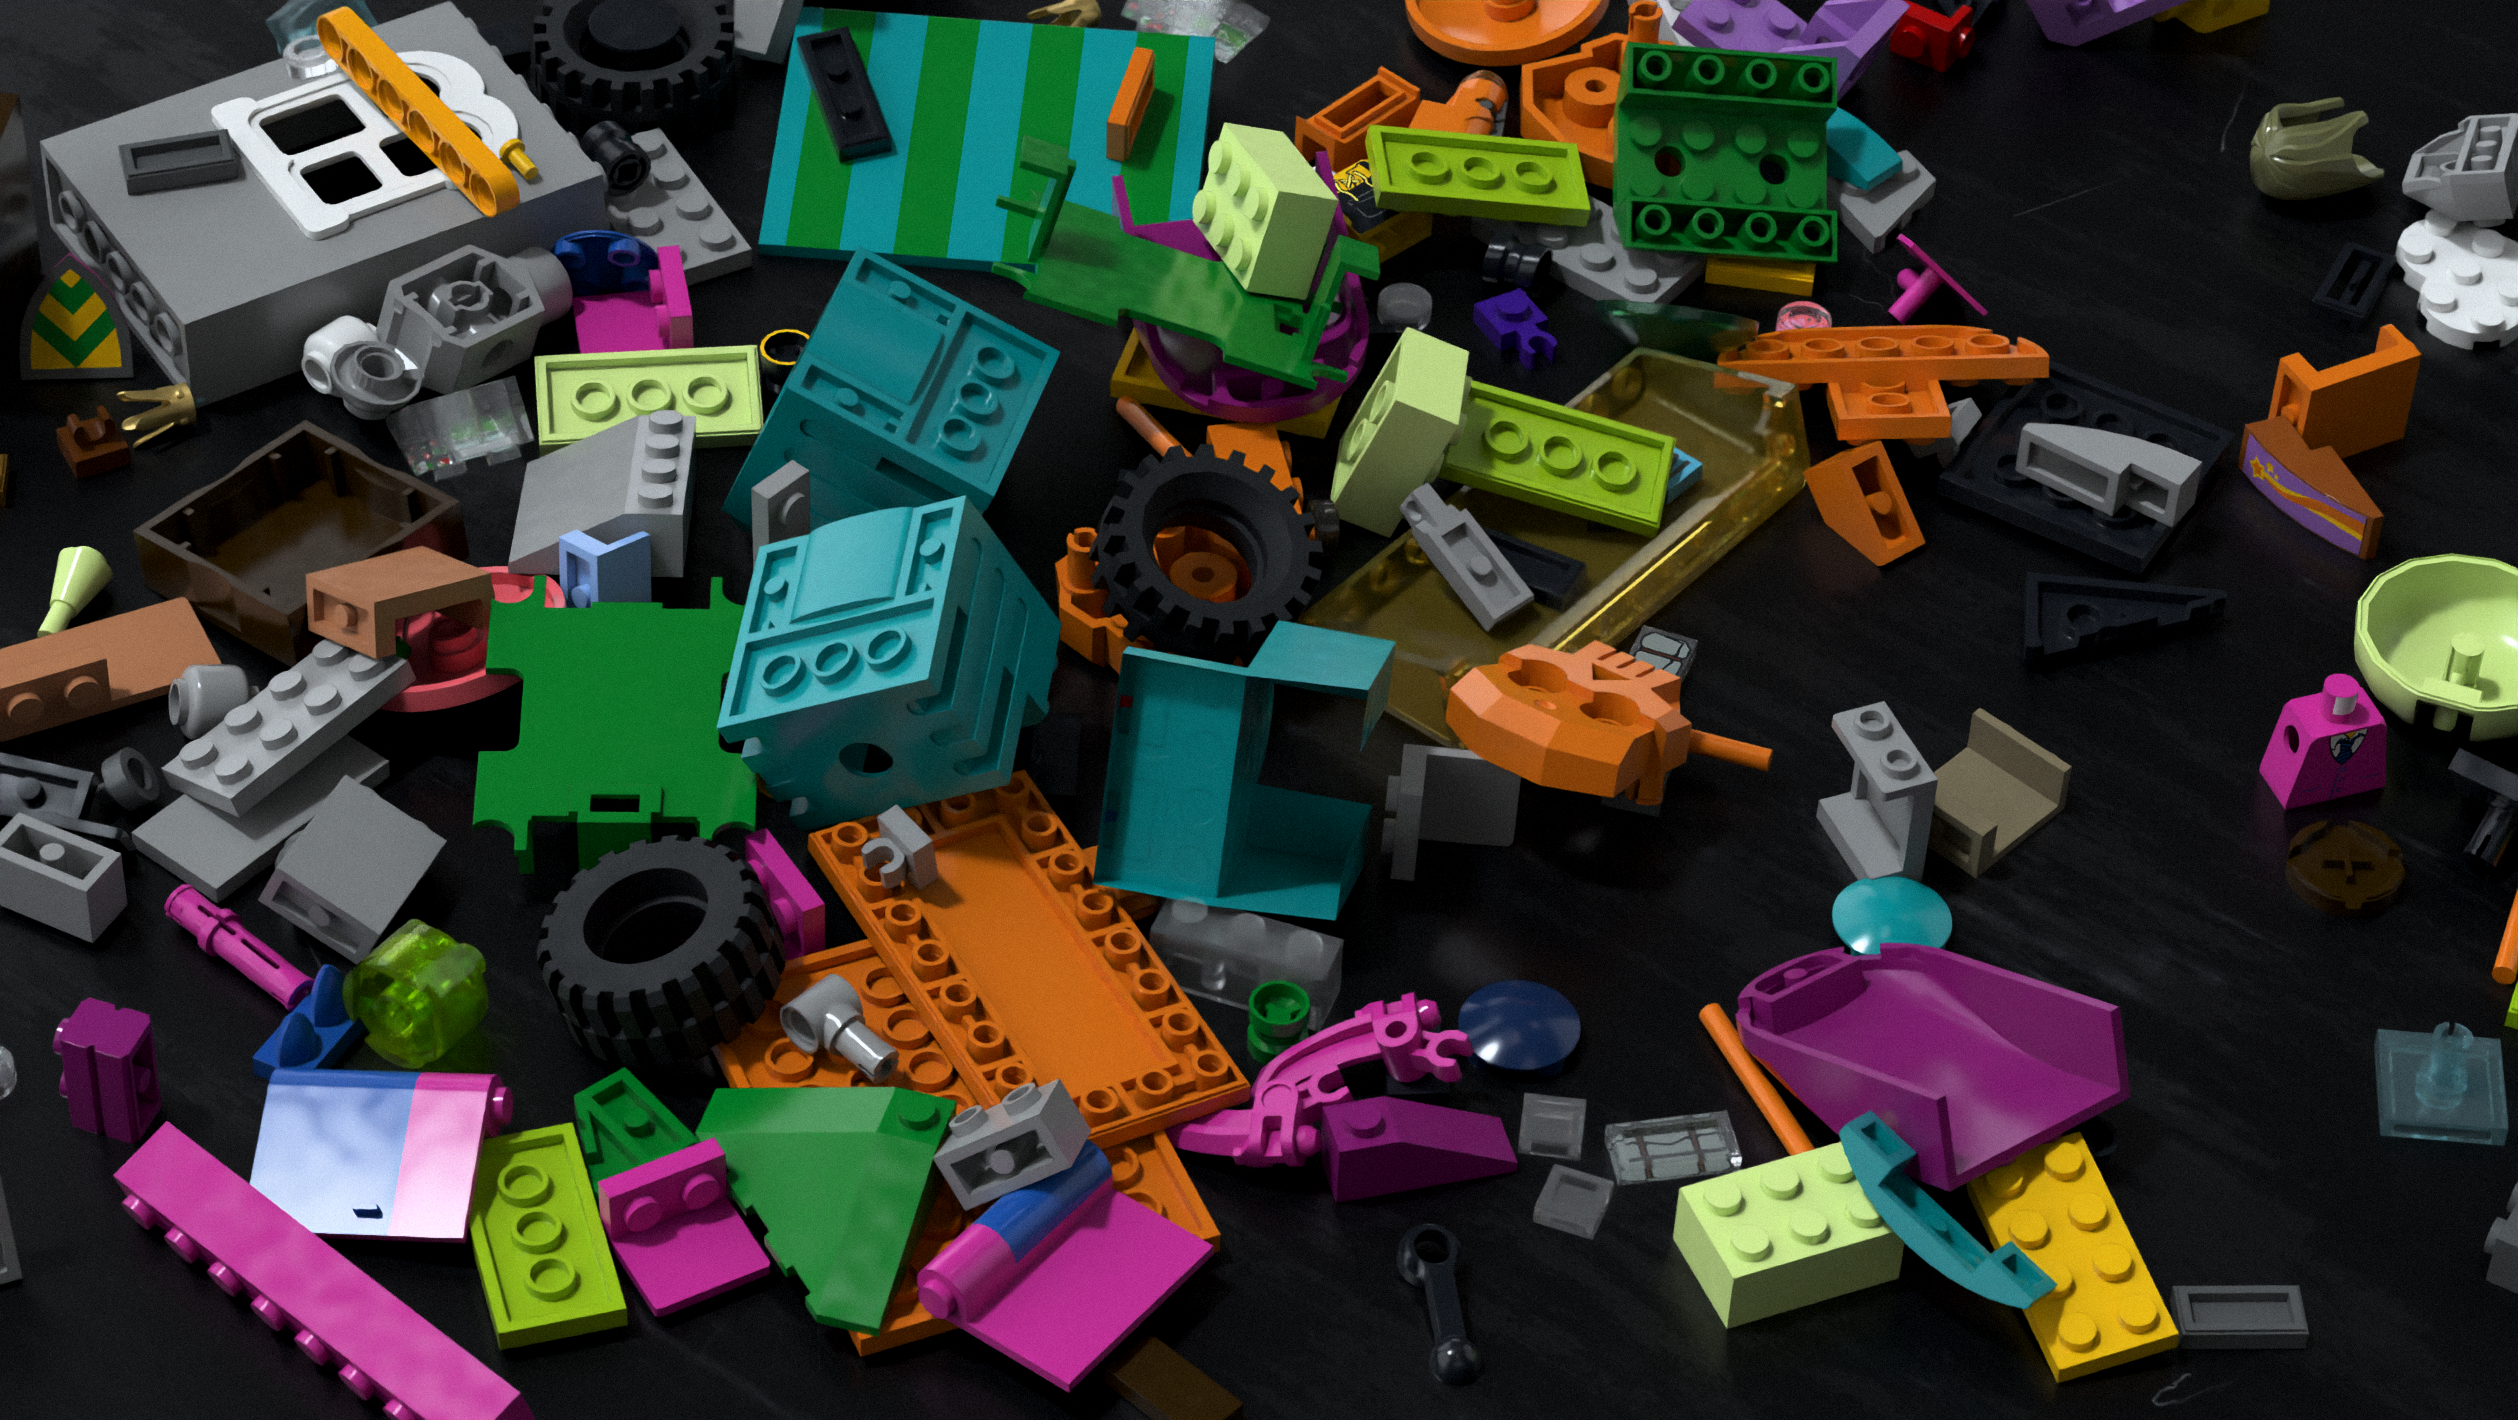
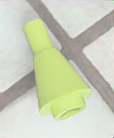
(77, 580)

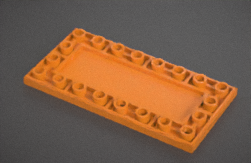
(1033, 966)

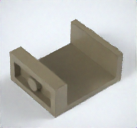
(1994, 795)

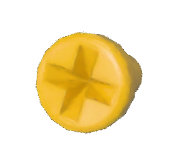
(513, 152)

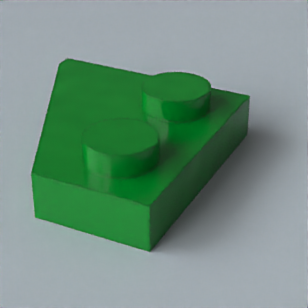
(624, 1127)

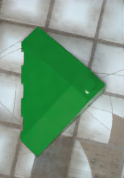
(837, 1184)

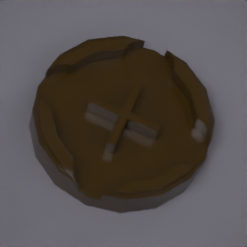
(2345, 868)

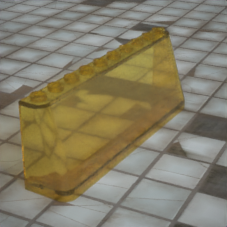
(1753, 463)

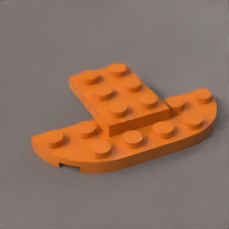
(1887, 377)

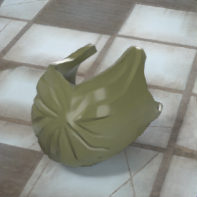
(2308, 158)

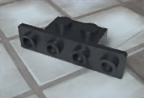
(57, 797)

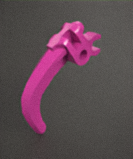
(1378, 1031)
(1274, 1130)

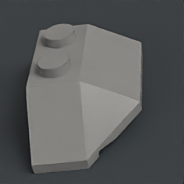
(2469, 171)

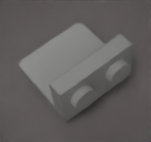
(1447, 799)

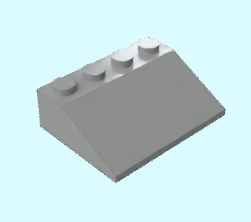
(609, 489)

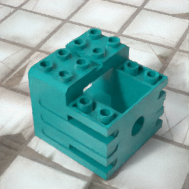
(898, 400)
(883, 644)

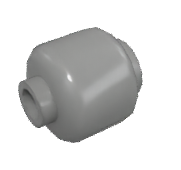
(206, 695)

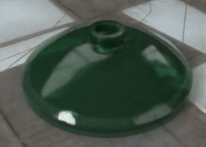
(1675, 328)

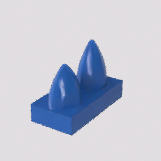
(314, 1031)

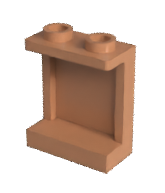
(364, 598)

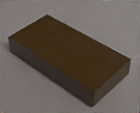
(1168, 1385)

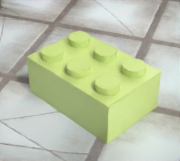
(1264, 210)
(1401, 431)
(1784, 1236)

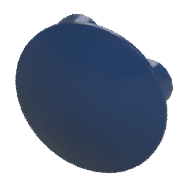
(1520, 1027)

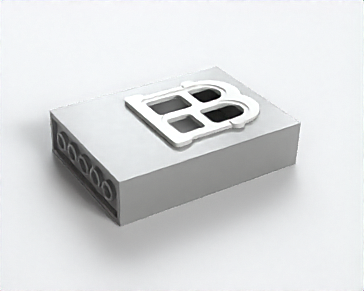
(247, 267)

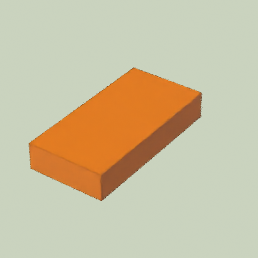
(1130, 104)

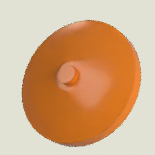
(1502, 30)

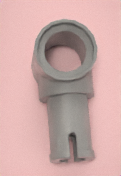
(833, 1019)

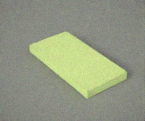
(599, 390)

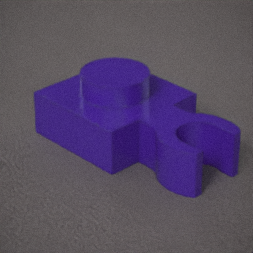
(1516, 322)

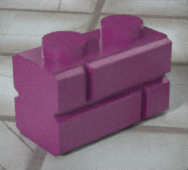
(109, 1070)

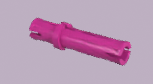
(223, 935)

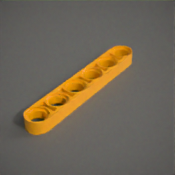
(418, 112)

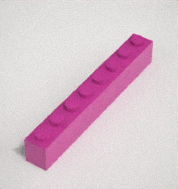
(308, 1287)

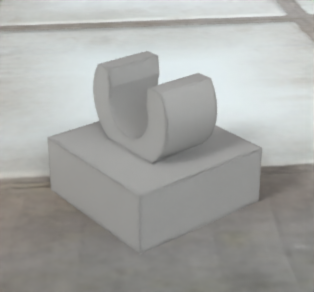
(1963, 418)
(906, 849)

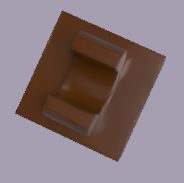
(93, 444)

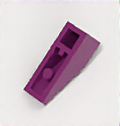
(1407, 1145)

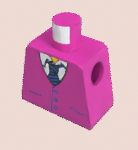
(2326, 746)

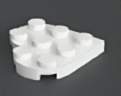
(2463, 279)

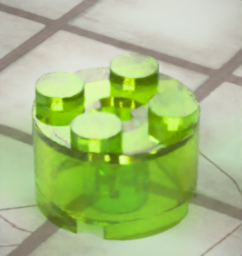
(417, 994)

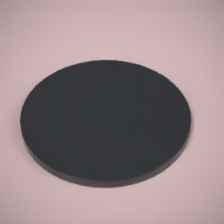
(634, 25)

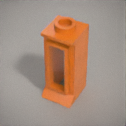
(1345, 123)

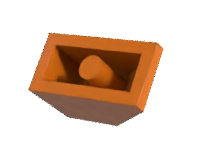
(1865, 502)

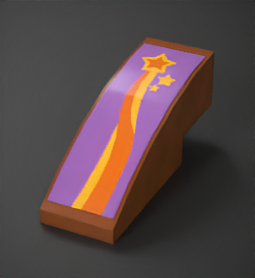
(2310, 486)

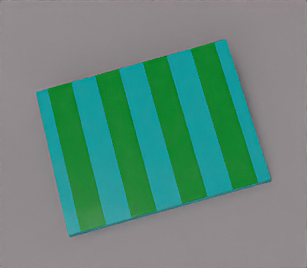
(956, 118)

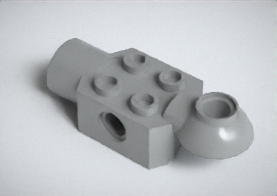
(452, 327)

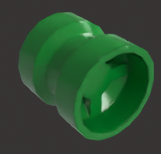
(1276, 1019)

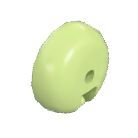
(2444, 639)

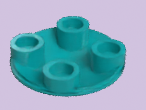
(1890, 912)

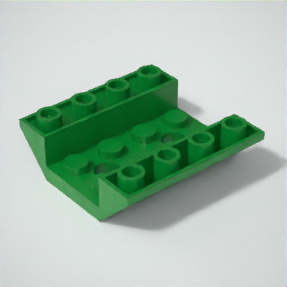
(1721, 120)

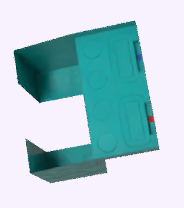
(1186, 770)

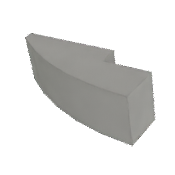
(2110, 470)

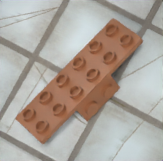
(98, 667)

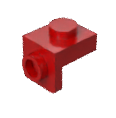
(1933, 37)

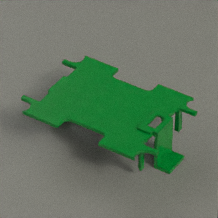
(1104, 273)
(614, 709)

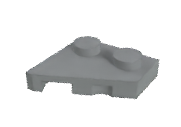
(1886, 206)

